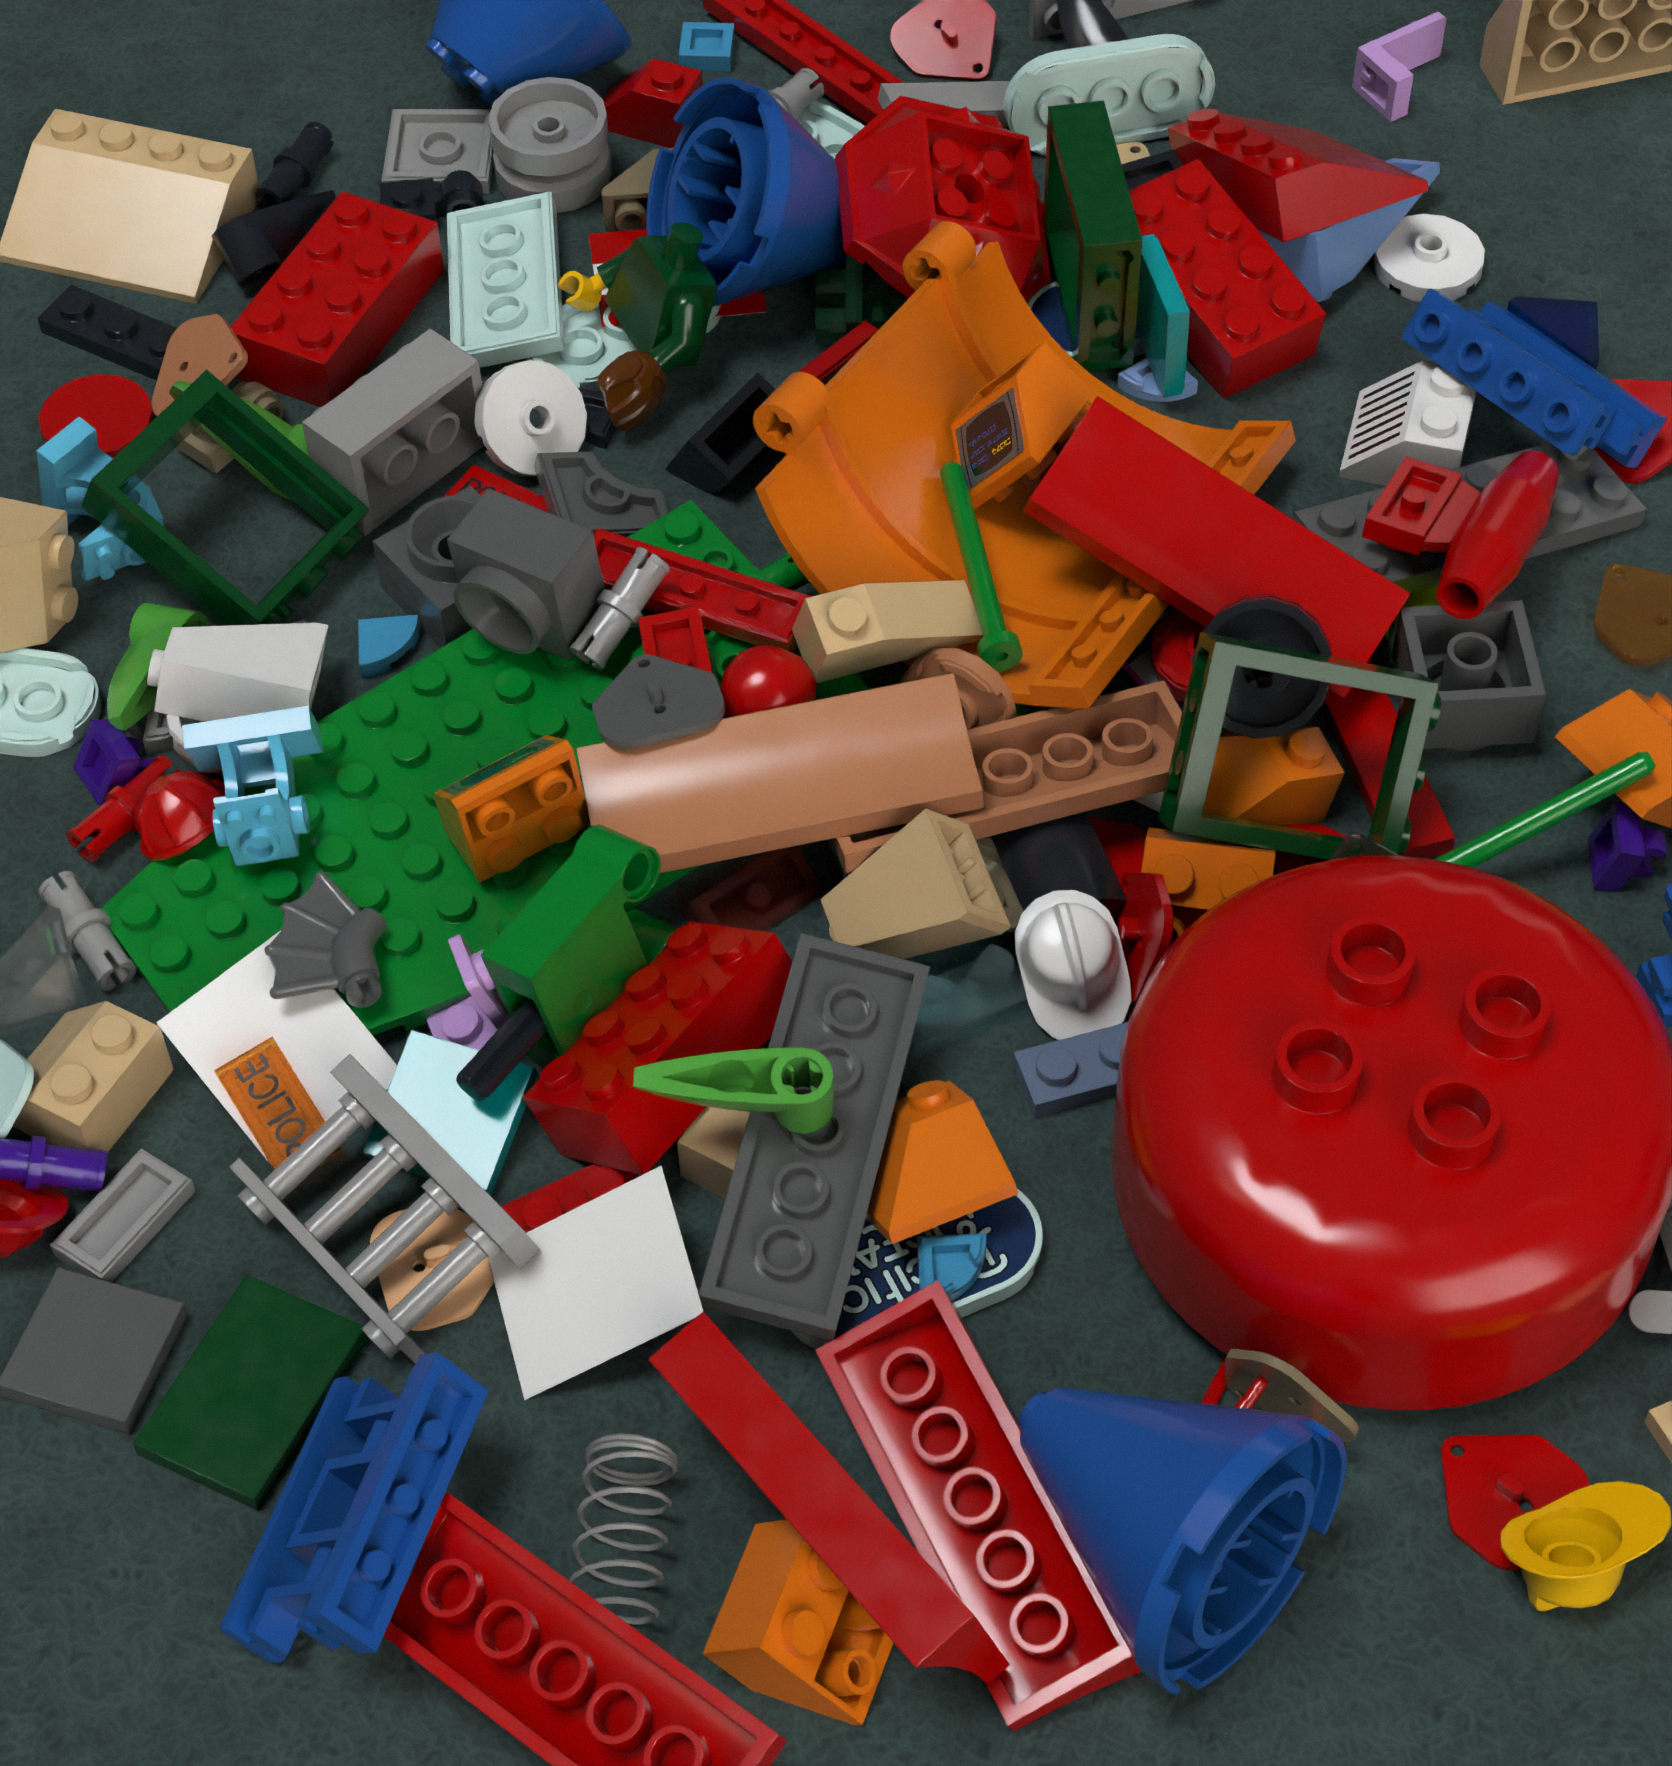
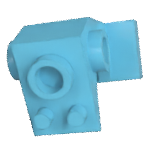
(71, 462)
(252, 754)

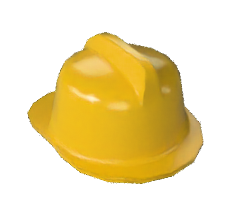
(1580, 1543)

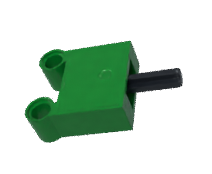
(568, 954)

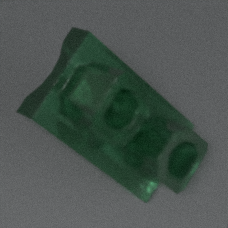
(846, 290)

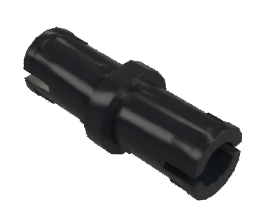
(295, 166)

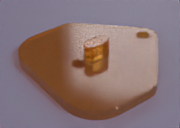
(1631, 612)

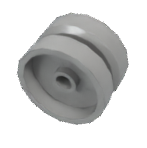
(552, 140)

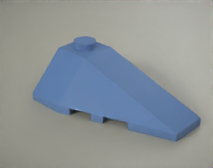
(1339, 252)

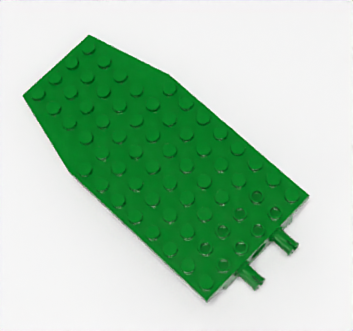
(378, 816)

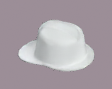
(1072, 964)

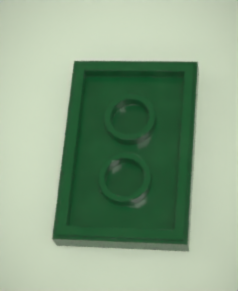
(250, 1392)

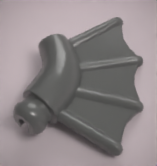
(327, 946)

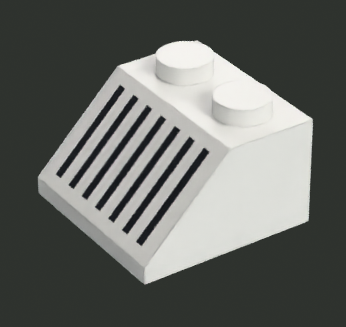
(1410, 414)

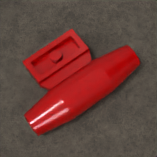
(1481, 531)

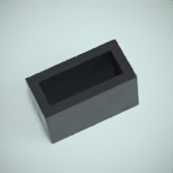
(724, 441)
(1059, 857)

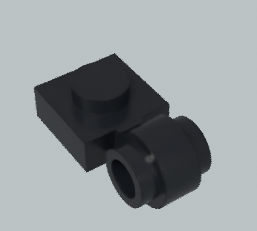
(457, 192)

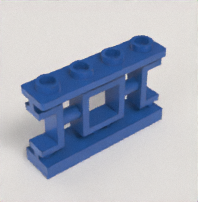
(1533, 378)
(355, 1512)

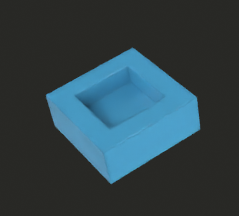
(707, 46)

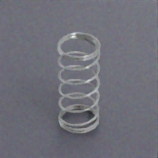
(659, 1452)

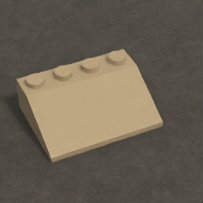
(1574, 45)
(126, 205)

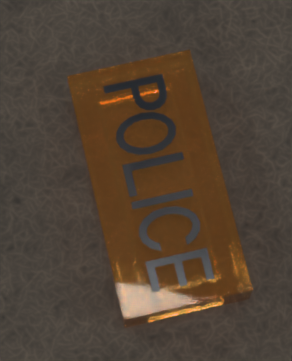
(271, 1101)

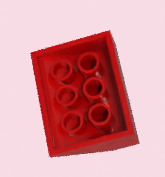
(1289, 175)

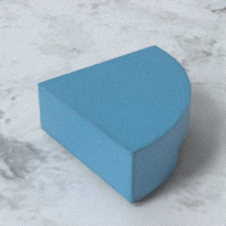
(385, 641)
(951, 1260)

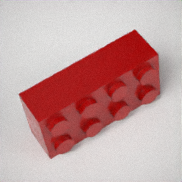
(1242, 298)
(338, 299)
(697, 997)

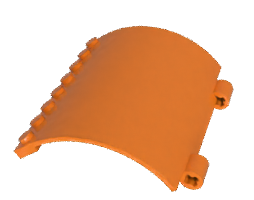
(867, 453)

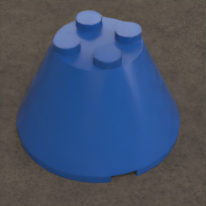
(523, 40)

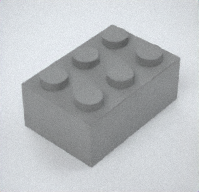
(399, 426)

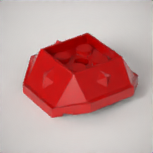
(935, 166)

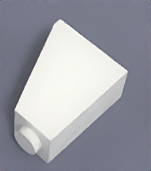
(237, 669)

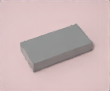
(123, 1217)

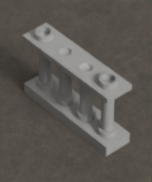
(444, 1191)

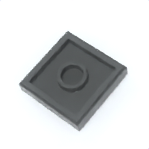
(92, 1350)

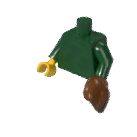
(663, 305)

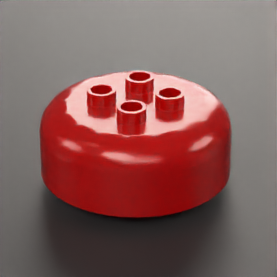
(1394, 1130)

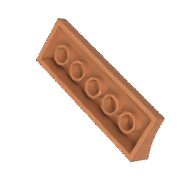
(1058, 765)
(789, 775)

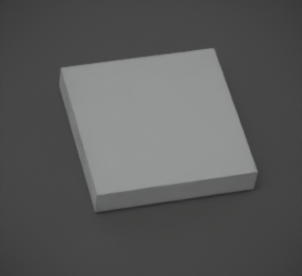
(438, 143)

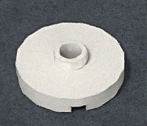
(1430, 254)
(505, 408)

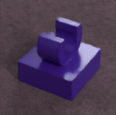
(107, 759)
(1622, 848)

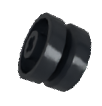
(1272, 702)

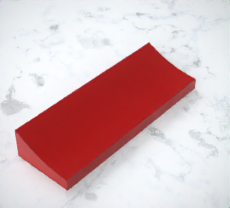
(1203, 536)
(974, 1501)
(825, 1504)
(558, 1661)

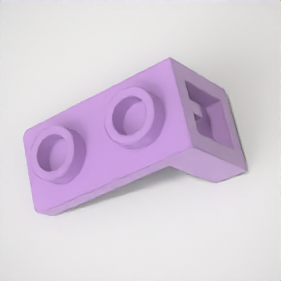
(1385, 63)
(478, 1016)

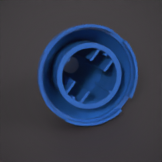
(752, 189)
(1184, 1516)

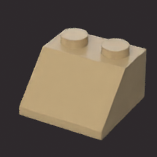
(34, 574)
(93, 1077)

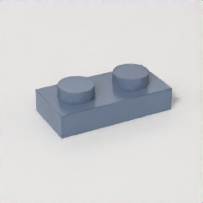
(1070, 1070)

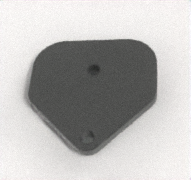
(632, 704)

